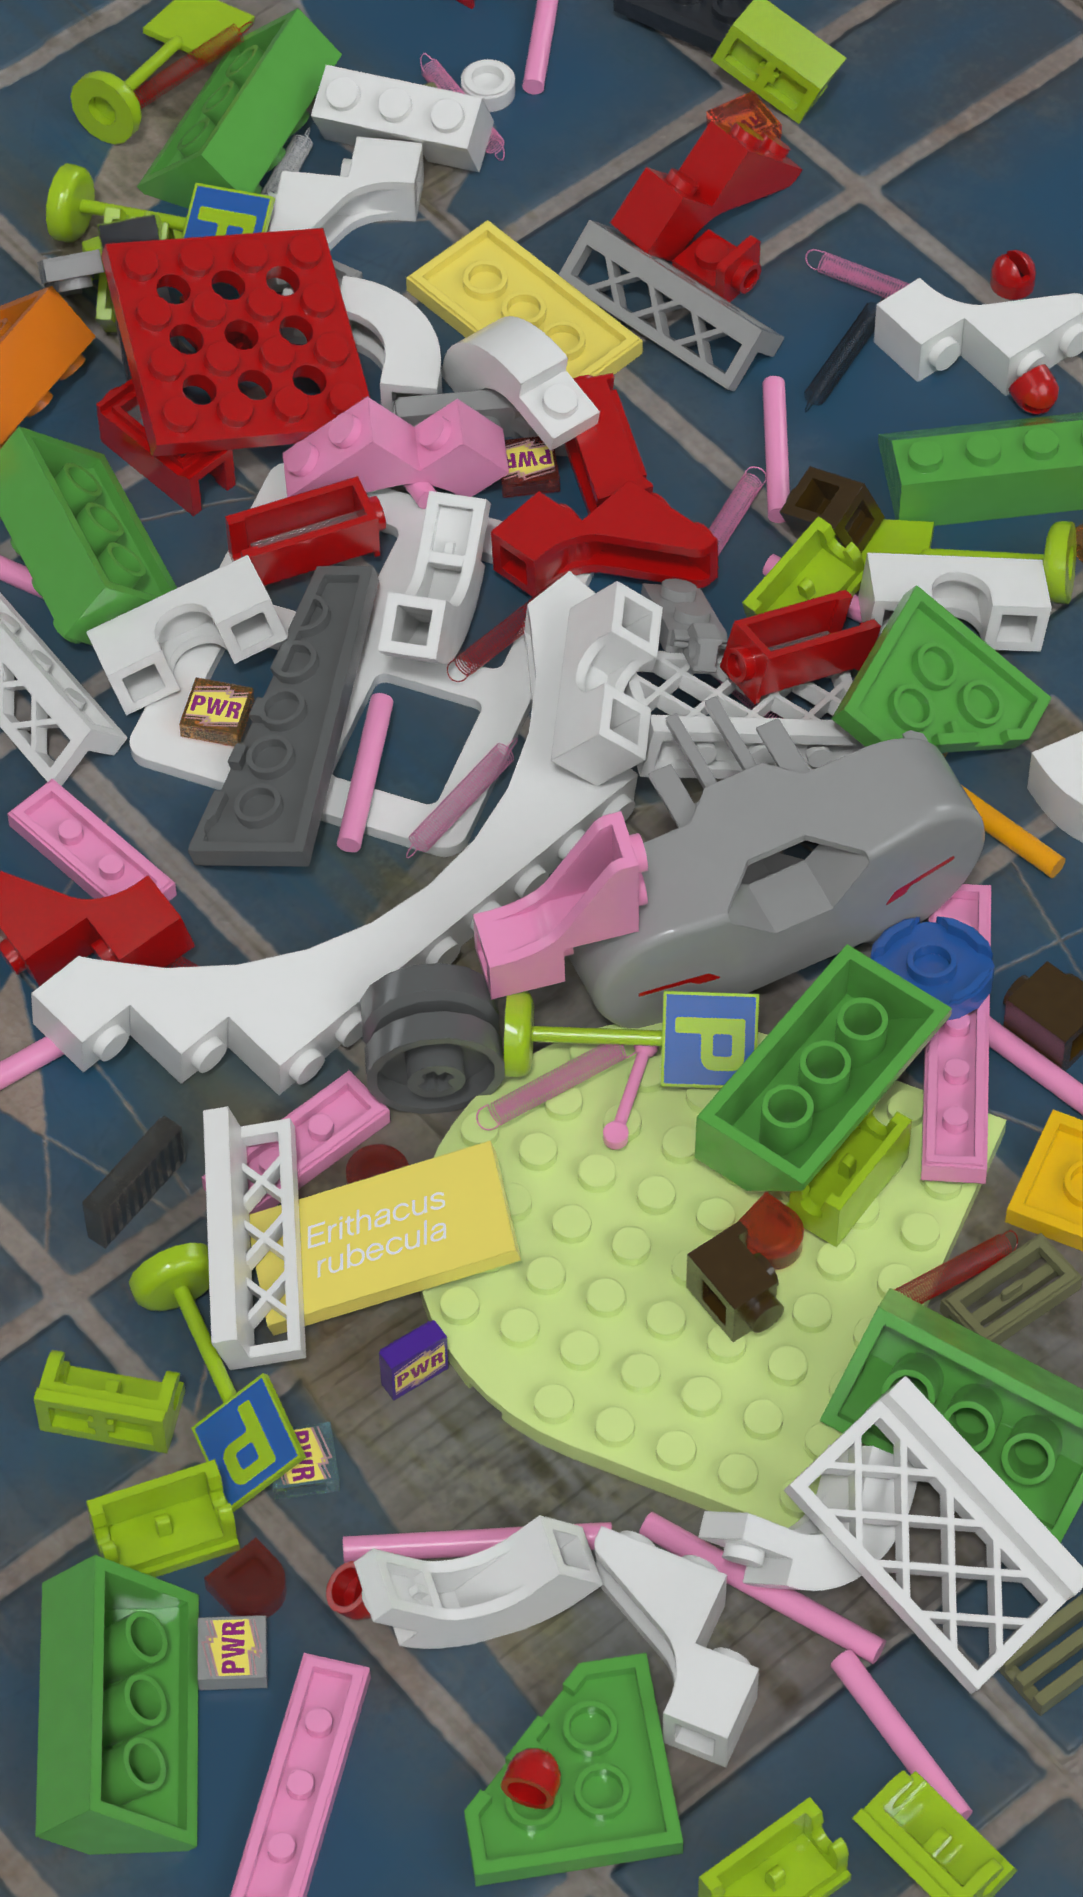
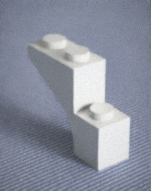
(374, 186)
(998, 339)
(675, 1610)

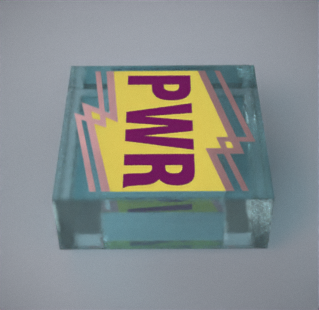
(317, 1471)

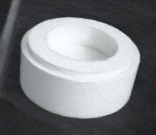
(491, 81)

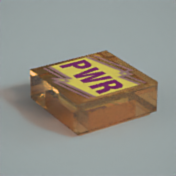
(216, 712)

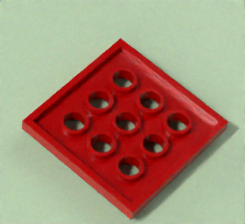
(245, 262)

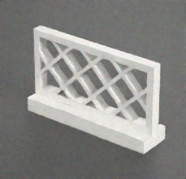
(815, 738)
(981, 1501)

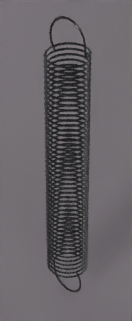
(846, 357)

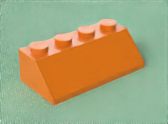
(38, 346)

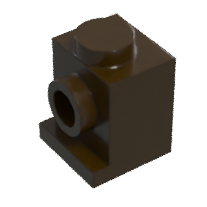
(837, 500)
(734, 1283)

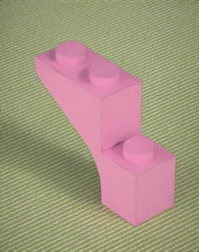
(448, 450)
(582, 902)

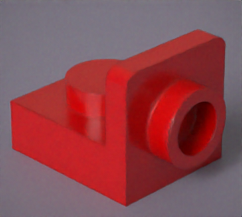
(721, 264)

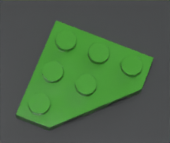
(940, 682)
(612, 1789)

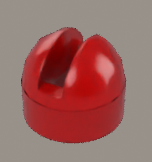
(1006, 277)
(1035, 390)
(345, 1593)
(532, 1778)

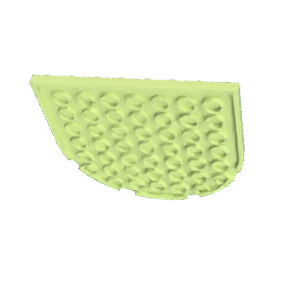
(595, 1327)

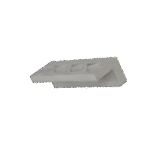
(684, 292)

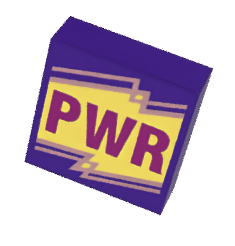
(413, 1359)

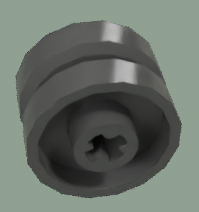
(431, 1038)

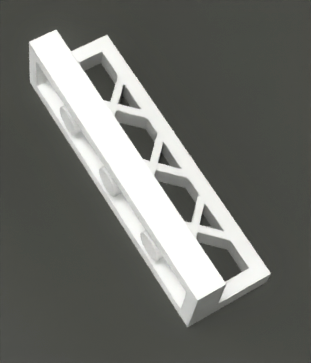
(52, 693)
(229, 1240)

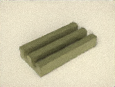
(1067, 1284)
(1068, 1682)

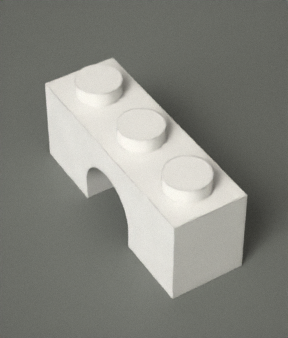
(362, 104)
(996, 595)
(218, 608)
(596, 723)

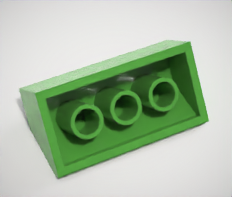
(244, 112)
(985, 469)
(76, 533)
(816, 1075)
(1001, 1404)
(117, 1712)

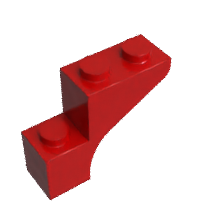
(719, 174)
(624, 536)
(50, 929)

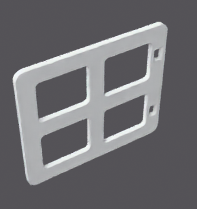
(498, 694)

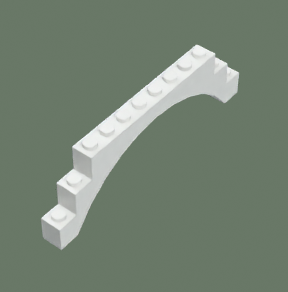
(304, 1004)

